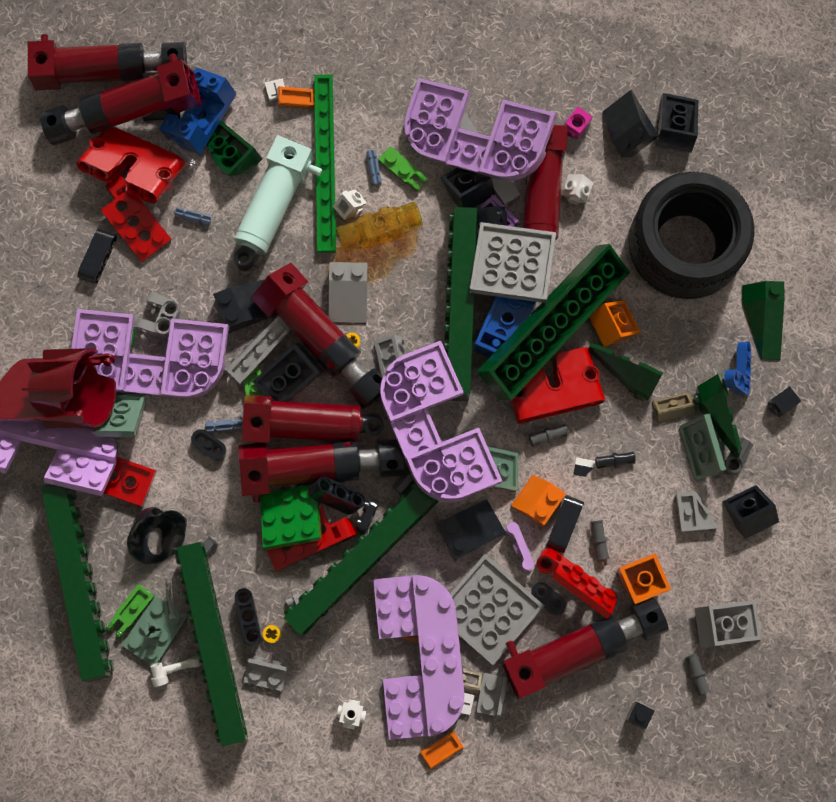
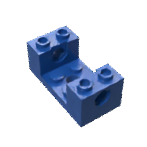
(189, 131)
(497, 331)

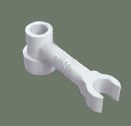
(160, 673)

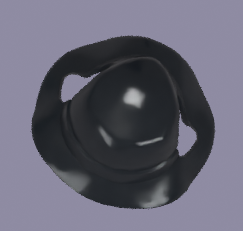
(173, 533)

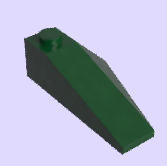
(712, 400)

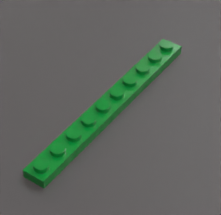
(326, 161)

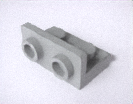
(388, 350)
(265, 674)
(492, 695)

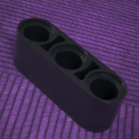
(96, 255)
(336, 495)
(565, 523)
(242, 608)

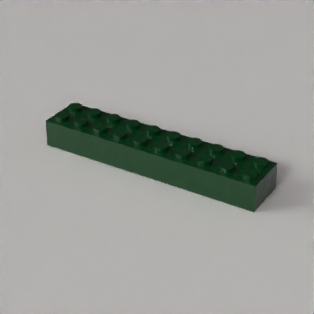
(461, 302)
(553, 322)
(358, 561)
(76, 583)
(212, 644)

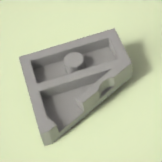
(693, 514)

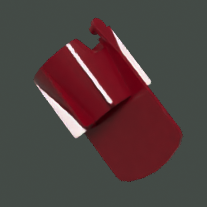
(59, 389)

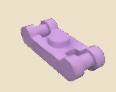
(520, 546)

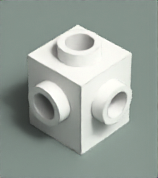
(577, 188)
(350, 204)
(357, 719)

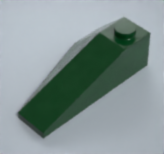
(231, 151)
(765, 314)
(638, 379)

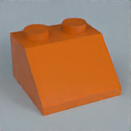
(614, 323)
(538, 500)
(643, 579)

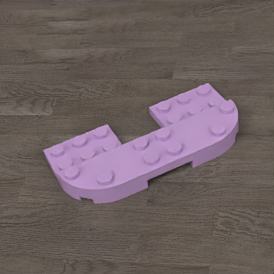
(508, 154)
(191, 362)
(81, 458)
(440, 469)
(435, 699)

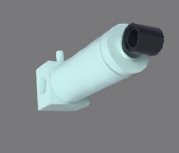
(286, 168)

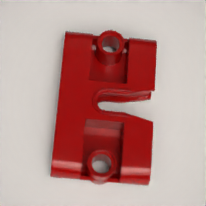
(151, 168)
(572, 392)

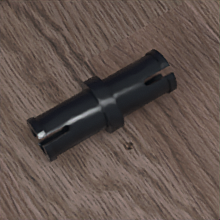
(615, 460)

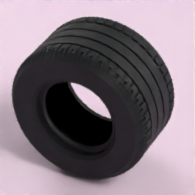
(713, 203)

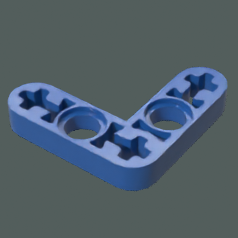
(740, 379)

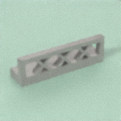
(257, 349)

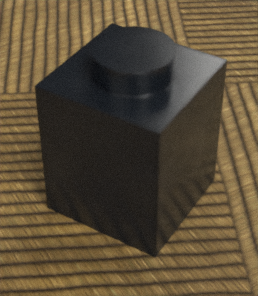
(492, 215)
(783, 402)
(639, 715)

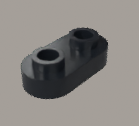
(208, 445)
(369, 509)
(549, 598)

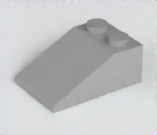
(348, 292)
(727, 623)

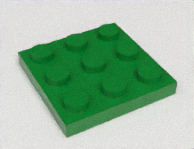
(289, 518)

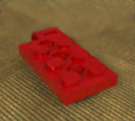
(136, 209)
(127, 469)
(335, 534)
(577, 581)

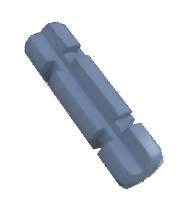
(374, 168)
(193, 216)
(224, 425)

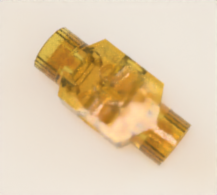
(379, 227)

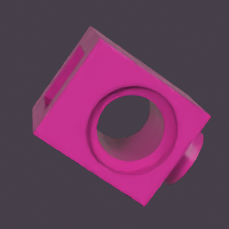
(580, 117)

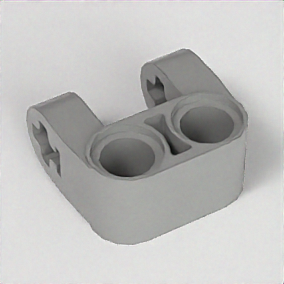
(163, 317)

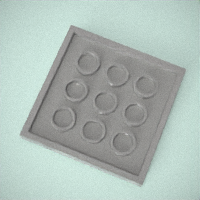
(513, 262)
(492, 609)

